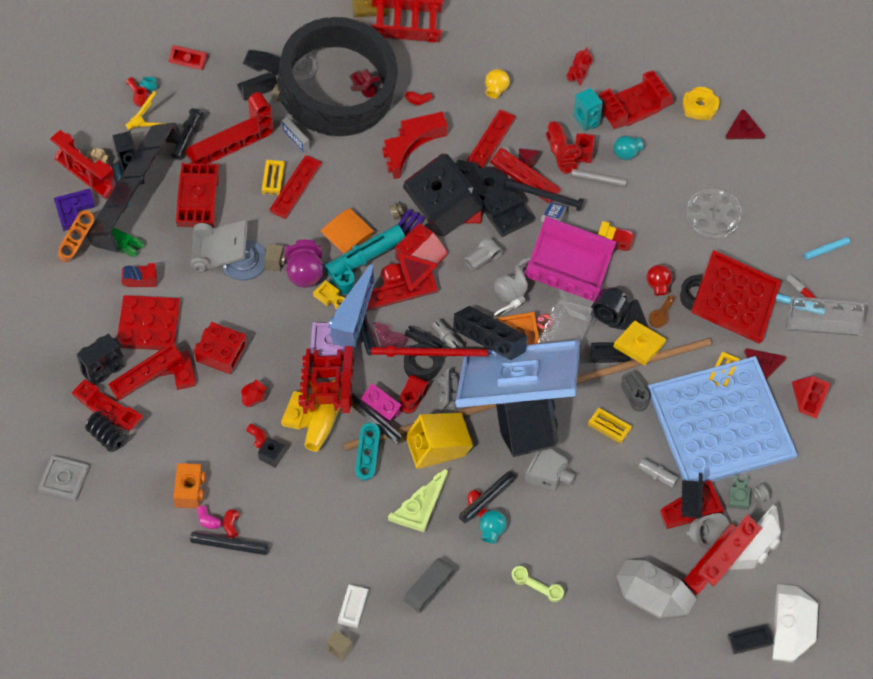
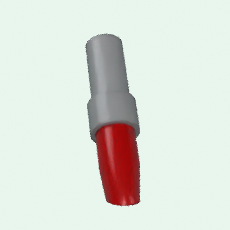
(800, 287)

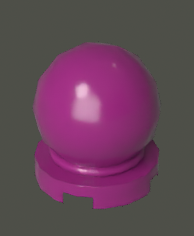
(304, 263)

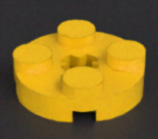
(696, 111)

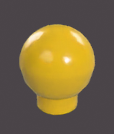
(496, 83)

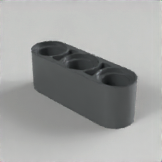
(429, 585)

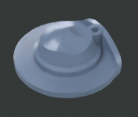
(251, 266)

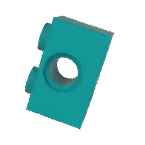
(587, 109)

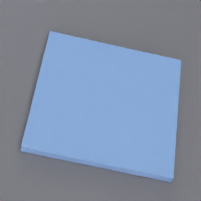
(537, 374)

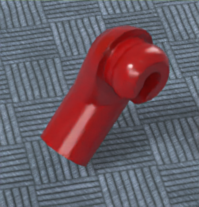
(417, 99)
(260, 435)
(471, 497)
(228, 521)

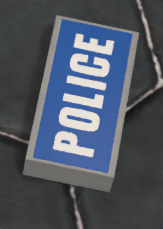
(295, 135)
(554, 211)

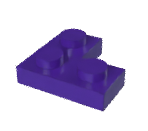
(70, 204)

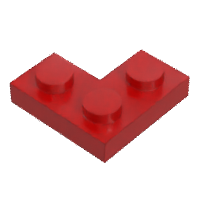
(182, 372)

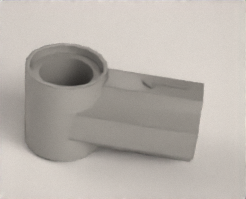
(486, 252)

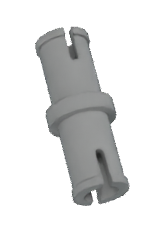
(446, 335)
(658, 473)

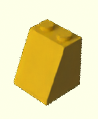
(438, 439)

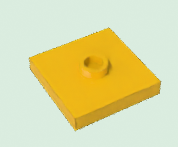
(639, 343)

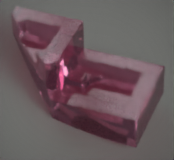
(389, 338)

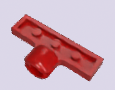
(395, 288)

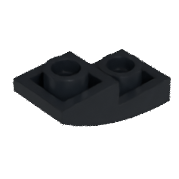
(259, 59)

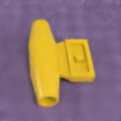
(318, 421)

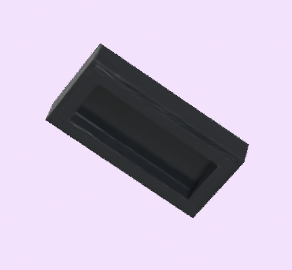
(607, 353)
(750, 639)

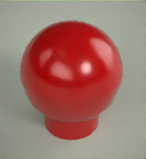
(659, 279)

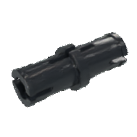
(421, 337)

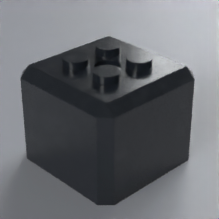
(450, 204)
(528, 426)

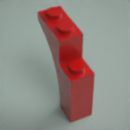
(412, 134)

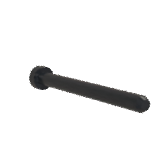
(544, 194)

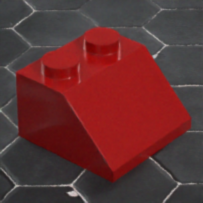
(422, 244)

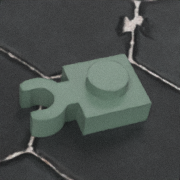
(739, 494)

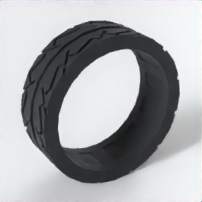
(340, 33)

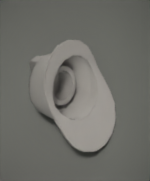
(707, 529)

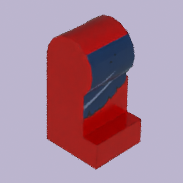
(139, 276)

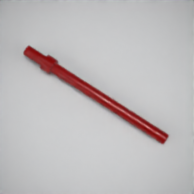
(391, 351)

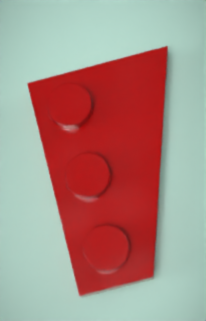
(710, 505)

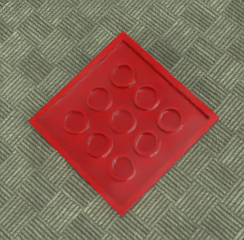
(736, 296)

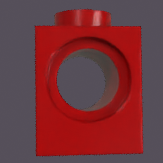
(586, 144)

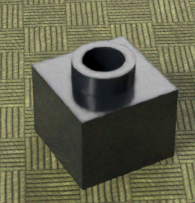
(274, 455)

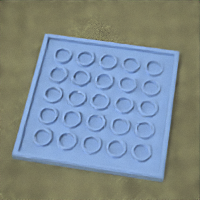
(721, 427)

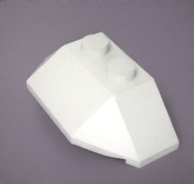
(764, 541)
(794, 623)

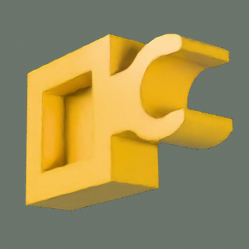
(328, 294)

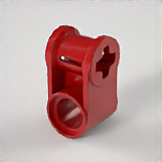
(413, 393)

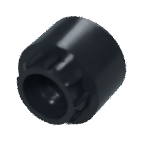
(610, 306)

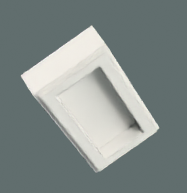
(353, 606)

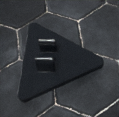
(633, 314)

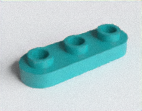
(370, 444)

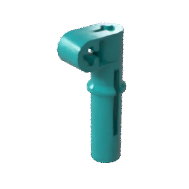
(359, 256)

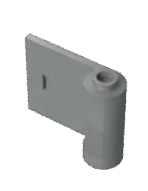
(218, 245)

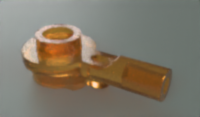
(658, 317)

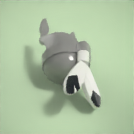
(511, 288)

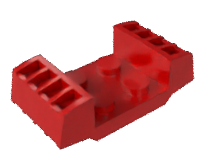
(635, 102)
(197, 194)

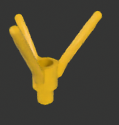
(137, 120)

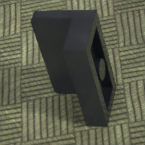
(263, 84)
(692, 498)

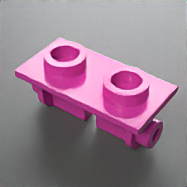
(381, 402)

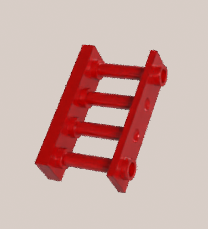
(408, 33)
(721, 555)

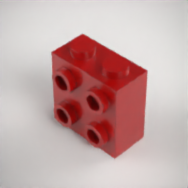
(220, 348)

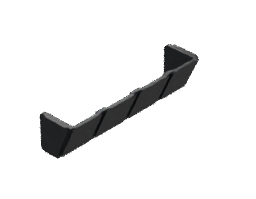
(100, 232)

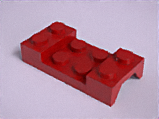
(95, 175)

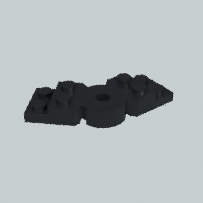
(501, 204)

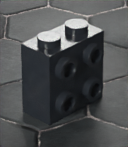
(100, 359)

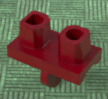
(363, 81)

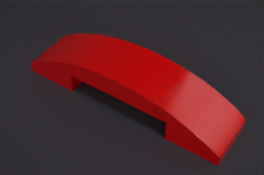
(96, 401)

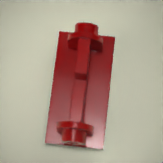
(580, 66)

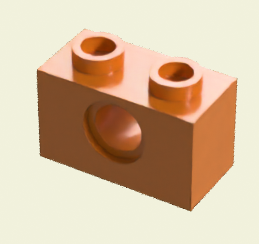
(185, 475)

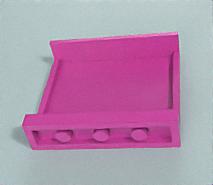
(570, 259)

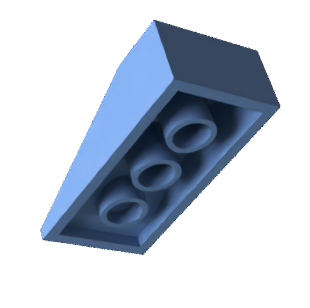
(349, 316)

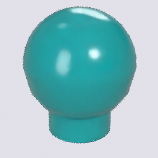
(627, 147)
(492, 526)

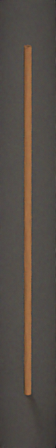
(580, 378)

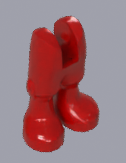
(563, 152)

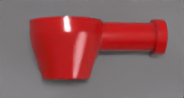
(140, 93)

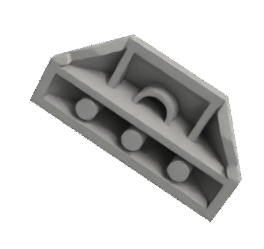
(654, 590)

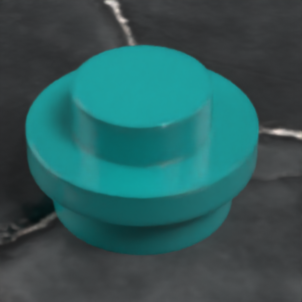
(149, 83)

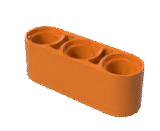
(77, 227)

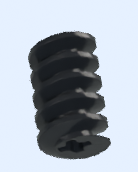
(106, 432)

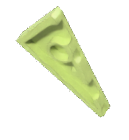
(418, 509)

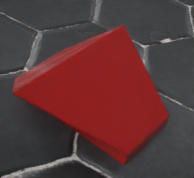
(810, 394)

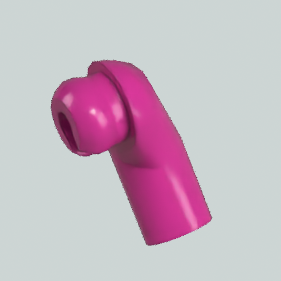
(206, 520)

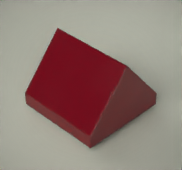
(528, 157)

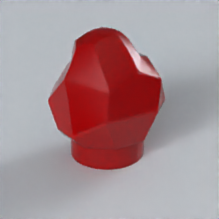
(253, 393)

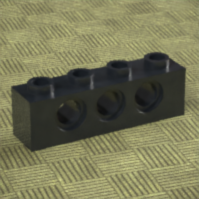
(490, 332)

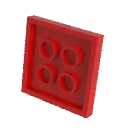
(148, 322)

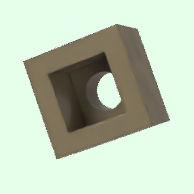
(274, 257)
(339, 645)

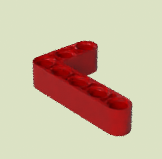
(236, 137)

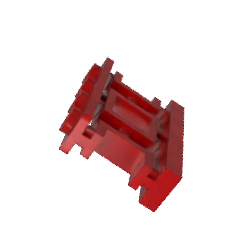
(327, 391)

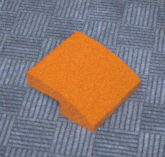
(347, 230)

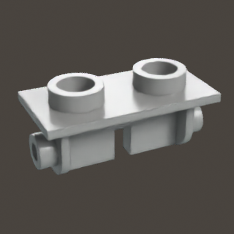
(447, 383)

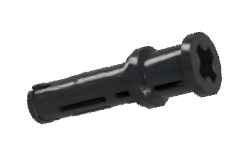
(190, 127)

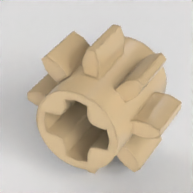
(97, 154)

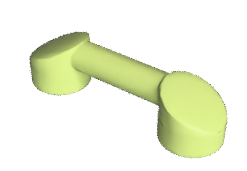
(520, 576)

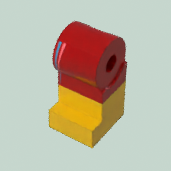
(622, 237)

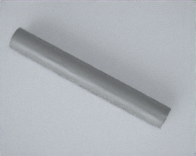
(598, 177)

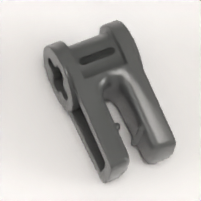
(635, 391)

